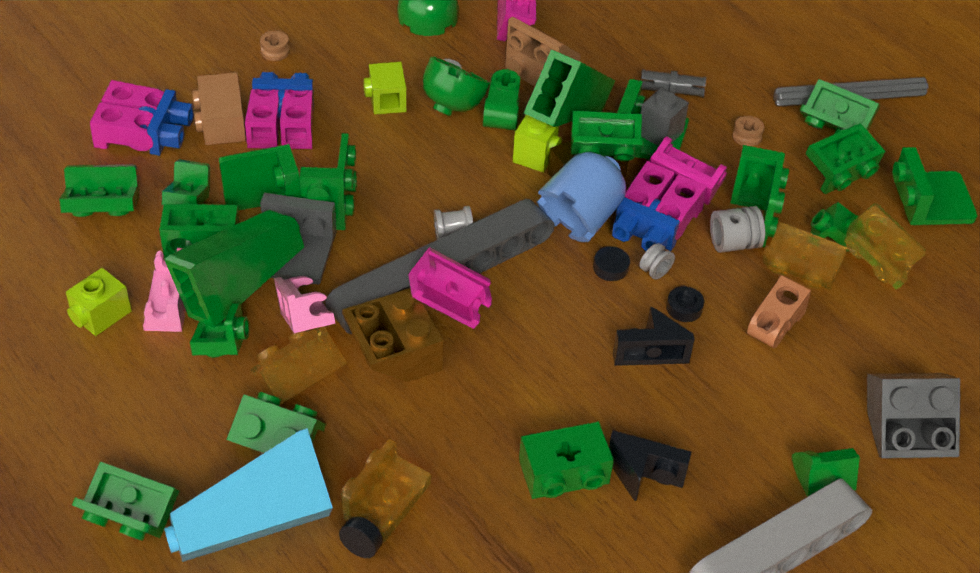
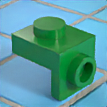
(189, 185)
(833, 223)
(224, 338)

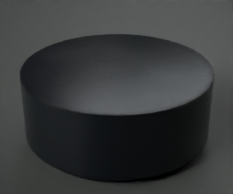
(611, 263)
(685, 304)
(361, 537)

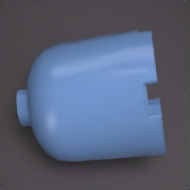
(583, 194)

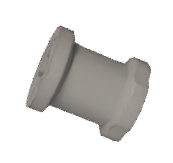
(449, 222)

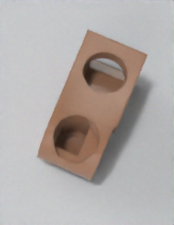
(778, 312)

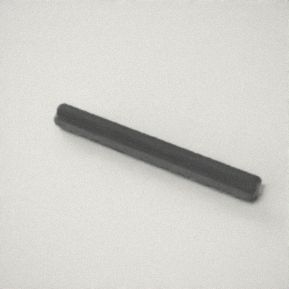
(869, 89)

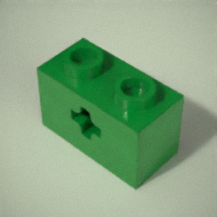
(565, 460)

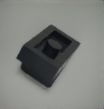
(659, 343)
(648, 459)

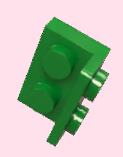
(846, 157)

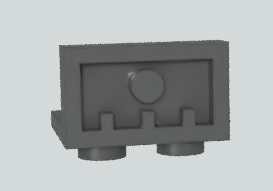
(317, 231)

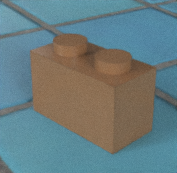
(220, 108)

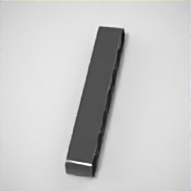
(474, 246)

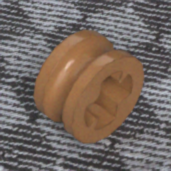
(274, 45)
(745, 137)

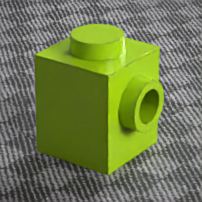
(386, 88)
(534, 142)
(98, 302)

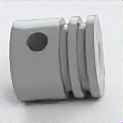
(737, 229)

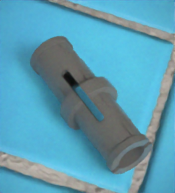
(673, 83)

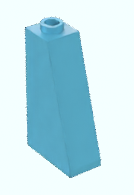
(257, 500)

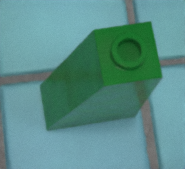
(567, 87)
(232, 264)

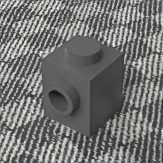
(663, 116)

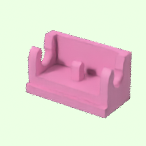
(164, 307)
(304, 310)

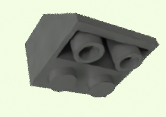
(914, 414)

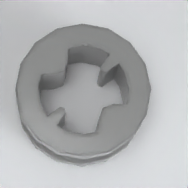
(657, 261)

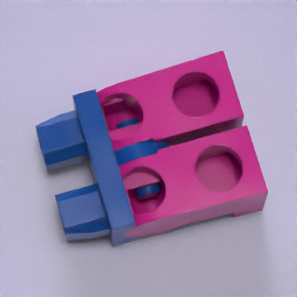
(280, 101)
(140, 118)
(658, 210)

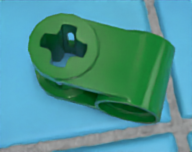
(502, 102)

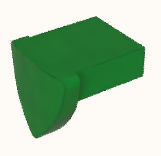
(823, 468)

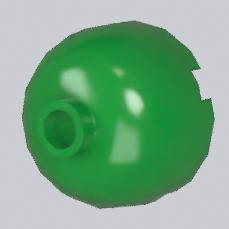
(428, 16)
(452, 87)

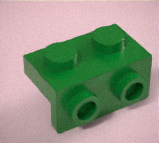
(837, 108)
(607, 134)
(100, 189)
(264, 424)
(128, 500)

